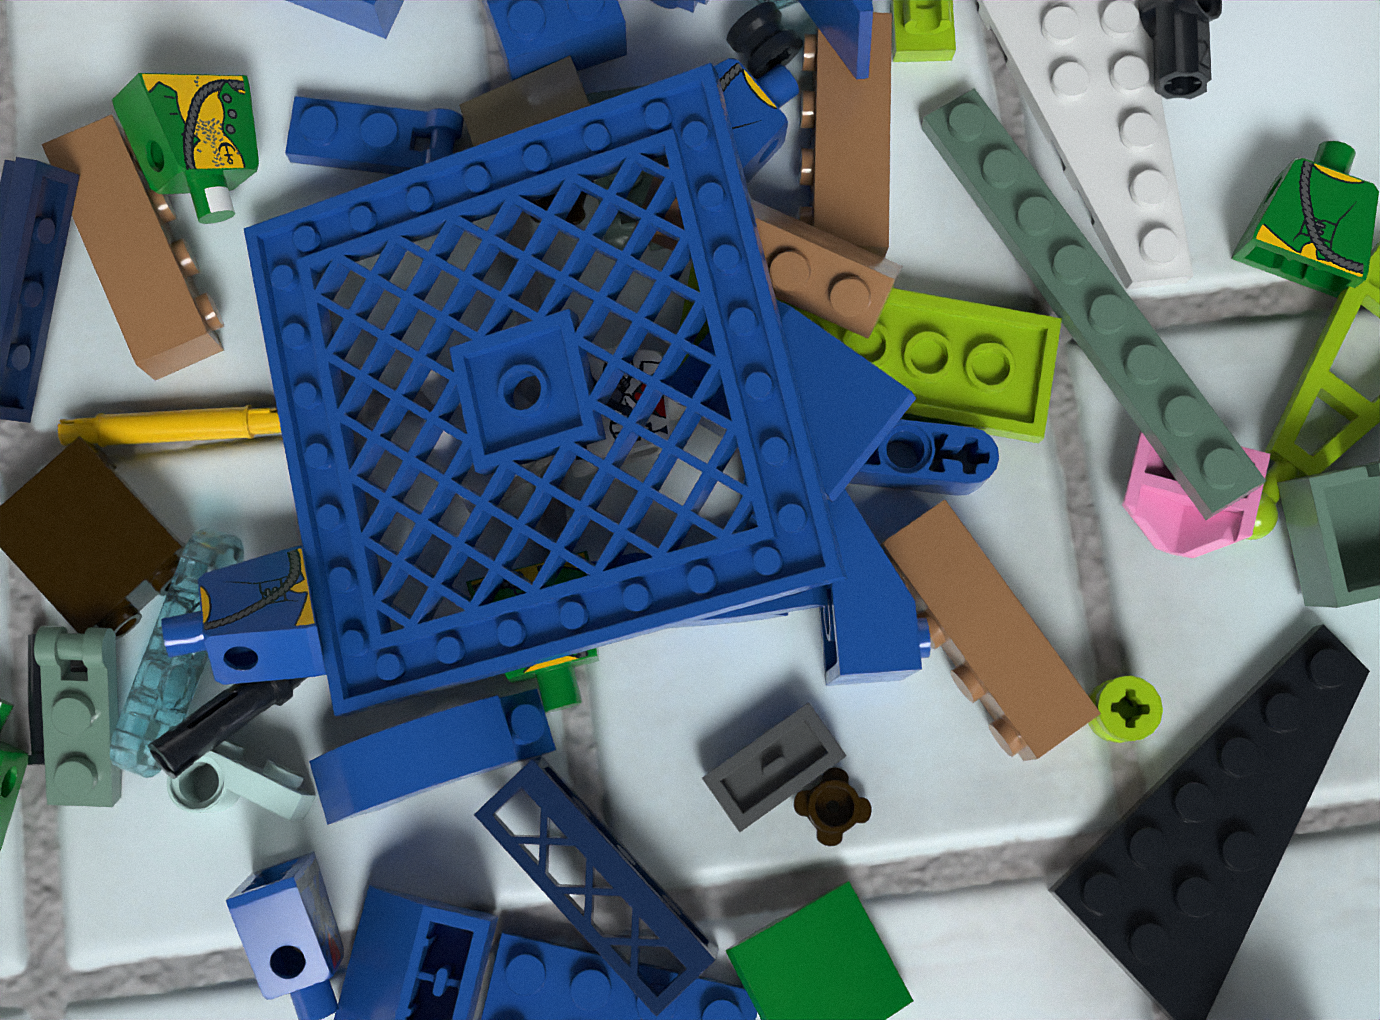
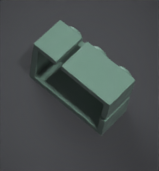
(1335, 534)

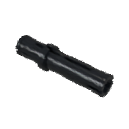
(217, 722)

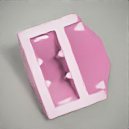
(1172, 519)

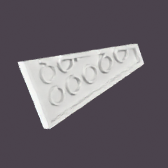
(1094, 96)

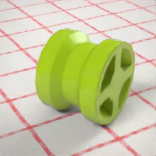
(1115, 710)

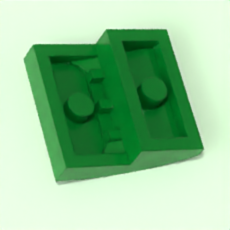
(820, 964)

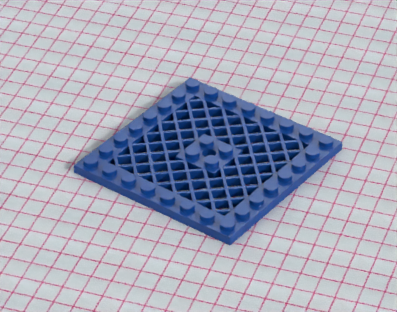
(795, 533)

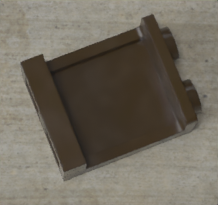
(89, 541)

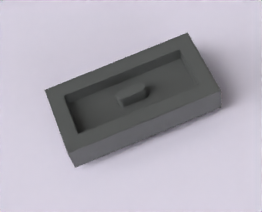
(774, 767)

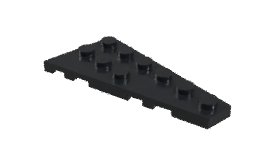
(1198, 850)

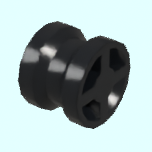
(764, 39)

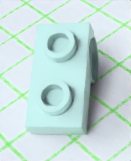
(271, 788)

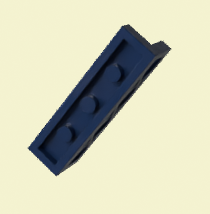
(33, 238)
(617, 866)

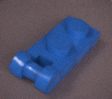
(368, 135)

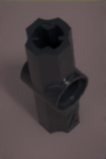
(1180, 44)

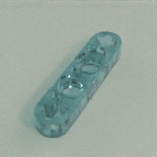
(151, 704)

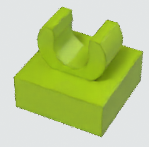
(922, 30)

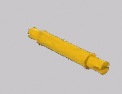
(171, 426)

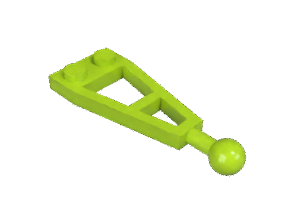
(1319, 382)

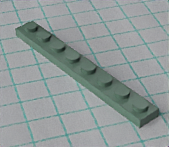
(1093, 305)

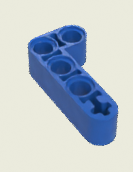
(923, 438)

